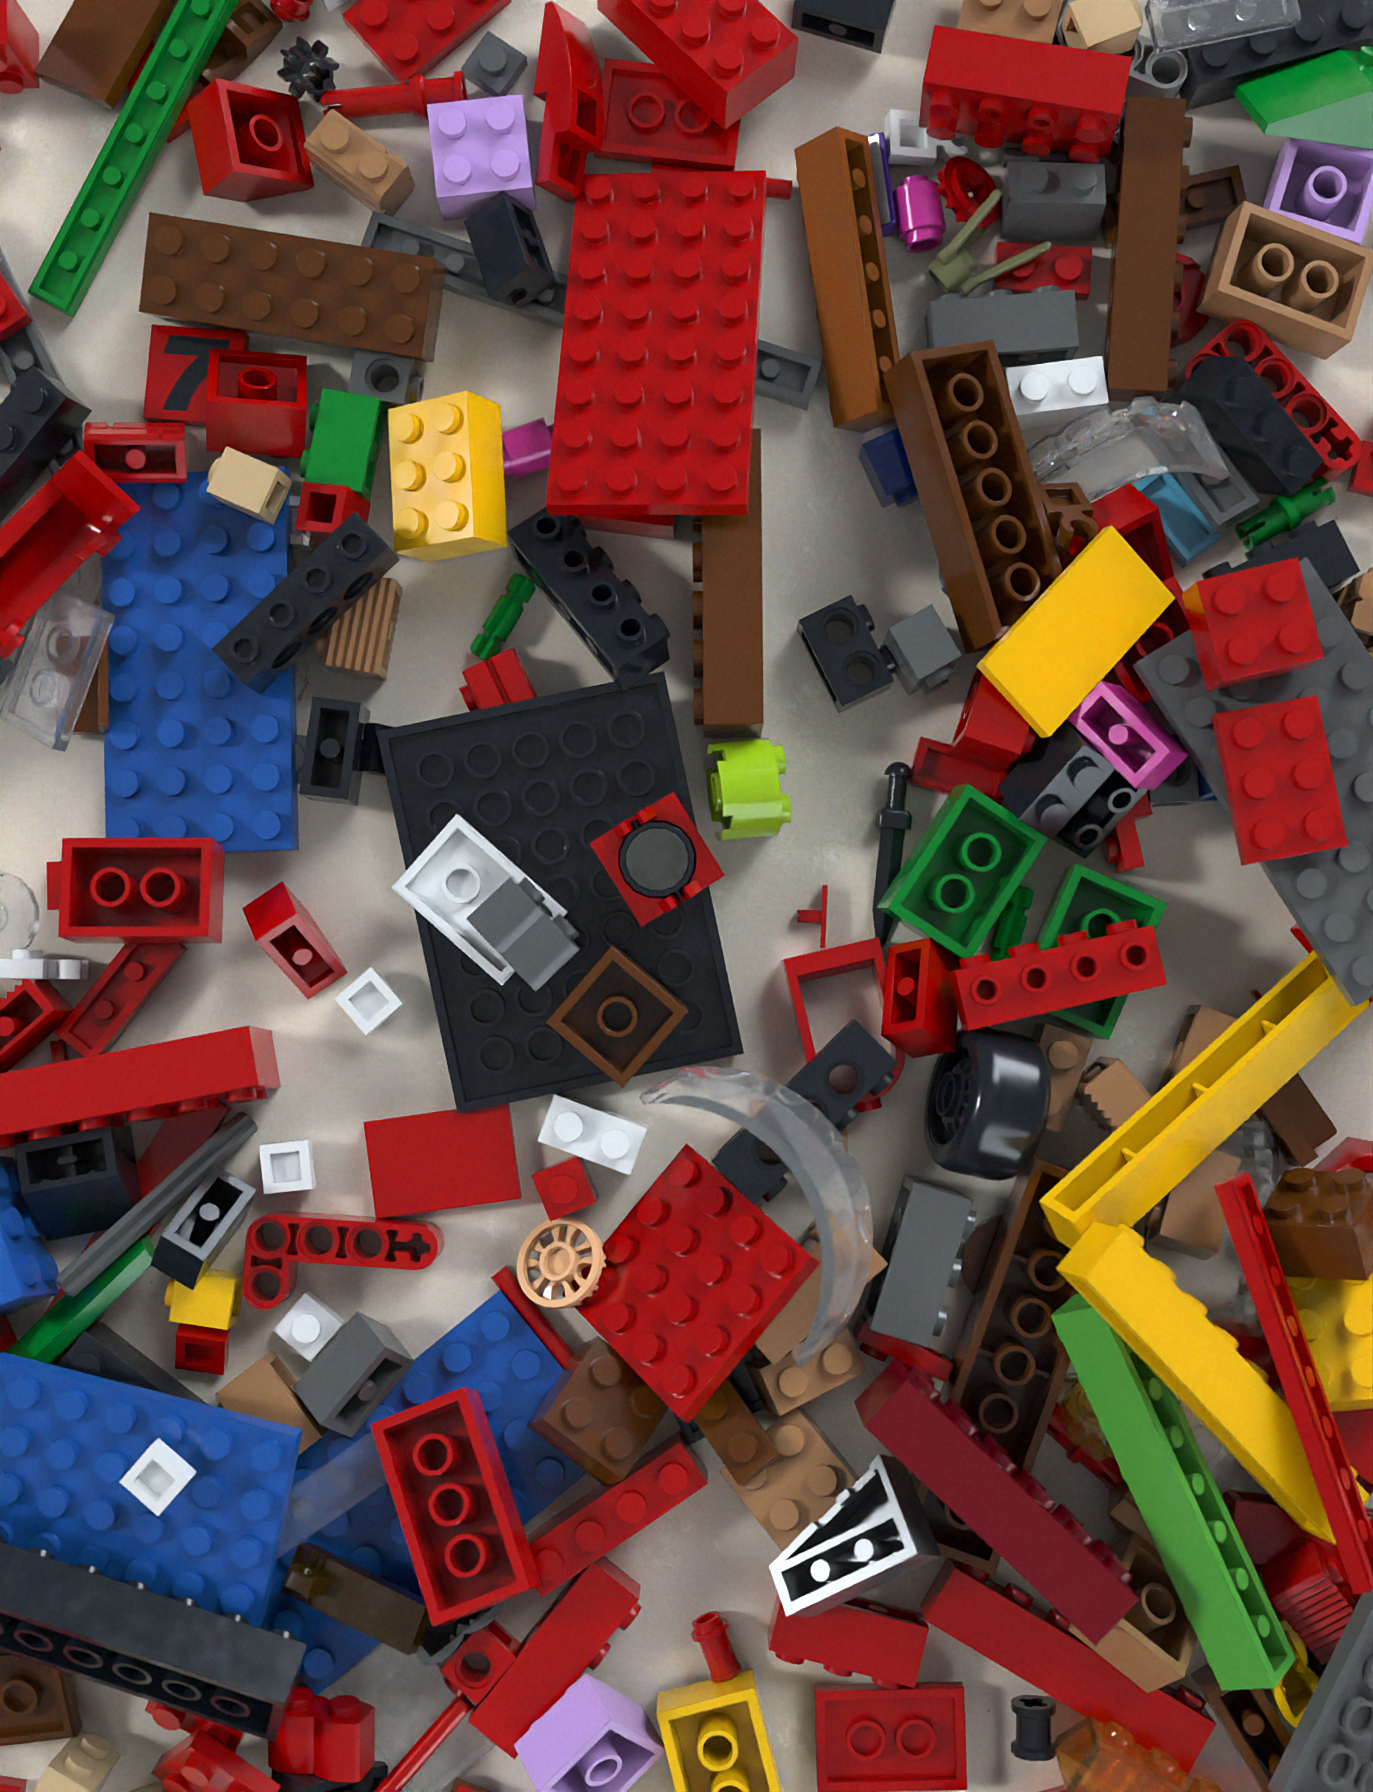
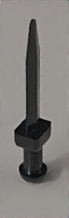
(893, 822)

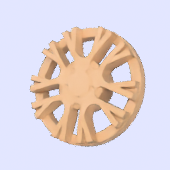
(560, 1263)

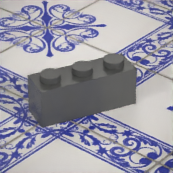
(1024, 327)

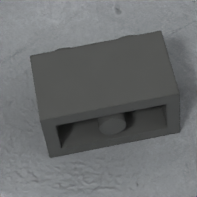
(922, 651)
(353, 1374)

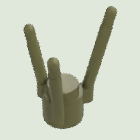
(954, 264)

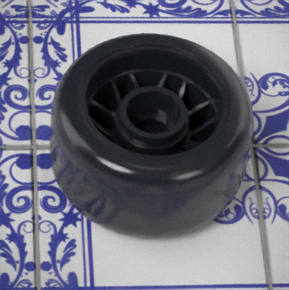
(987, 1104)

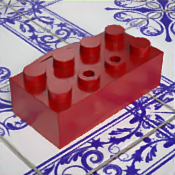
(1022, 93)

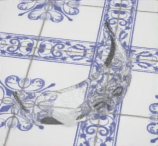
(1123, 446)
(819, 1163)

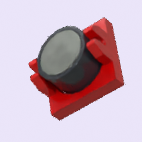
(657, 859)

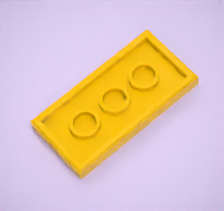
(1076, 632)

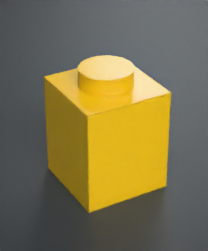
(212, 1302)

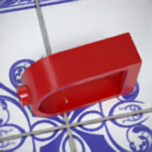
(830, 963)

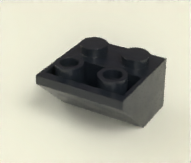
(1069, 791)
(79, 1180)

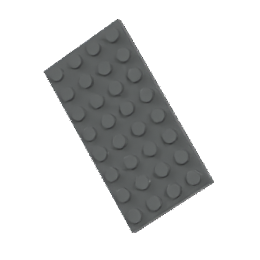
(1325, 889)

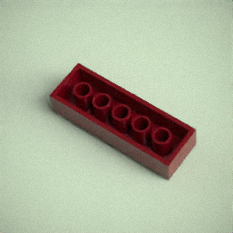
(995, 1500)

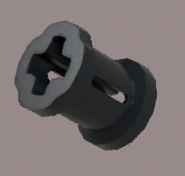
(1033, 1728)

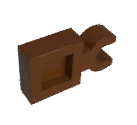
(1068, 512)

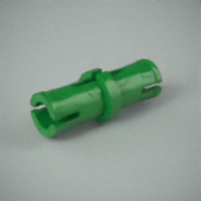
(1285, 513)

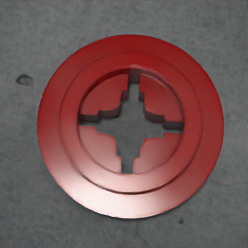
(964, 176)

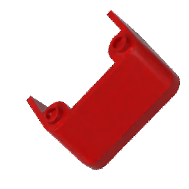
(53, 537)

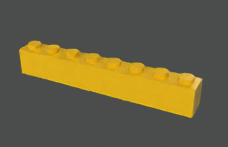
(1202, 1104)
(1198, 1365)

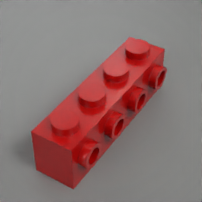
(1057, 977)

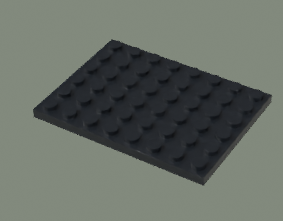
(541, 788)

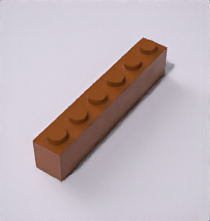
(848, 276)

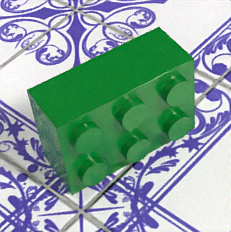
(962, 871)
(1090, 903)

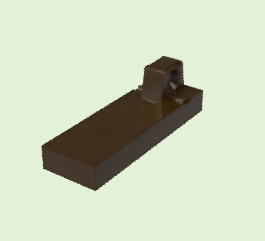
(357, 1598)

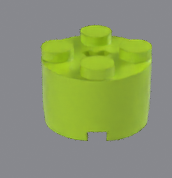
(747, 789)

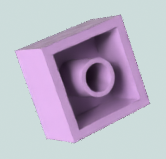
(479, 153)
(1323, 186)
(590, 1741)

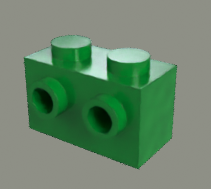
(344, 441)

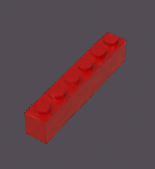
(1046, 1654)

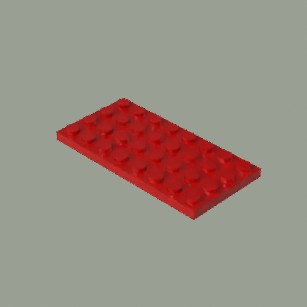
(659, 345)

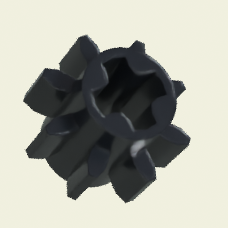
(297, 63)

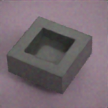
(494, 65)

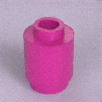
(919, 214)
(527, 448)

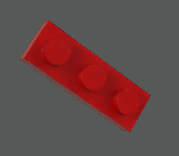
(118, 996)

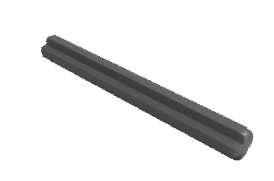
(155, 1204)

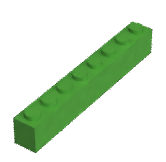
(1178, 1503)

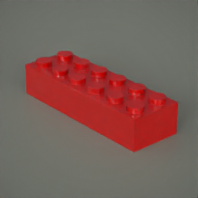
(137, 1084)

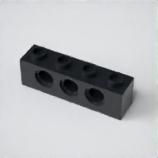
(306, 604)
(849, 1047)

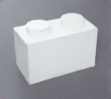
(1056, 391)
(593, 1133)

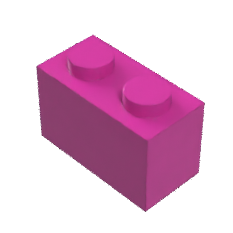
(1127, 736)

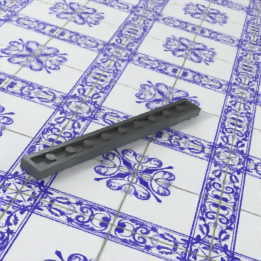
(779, 373)

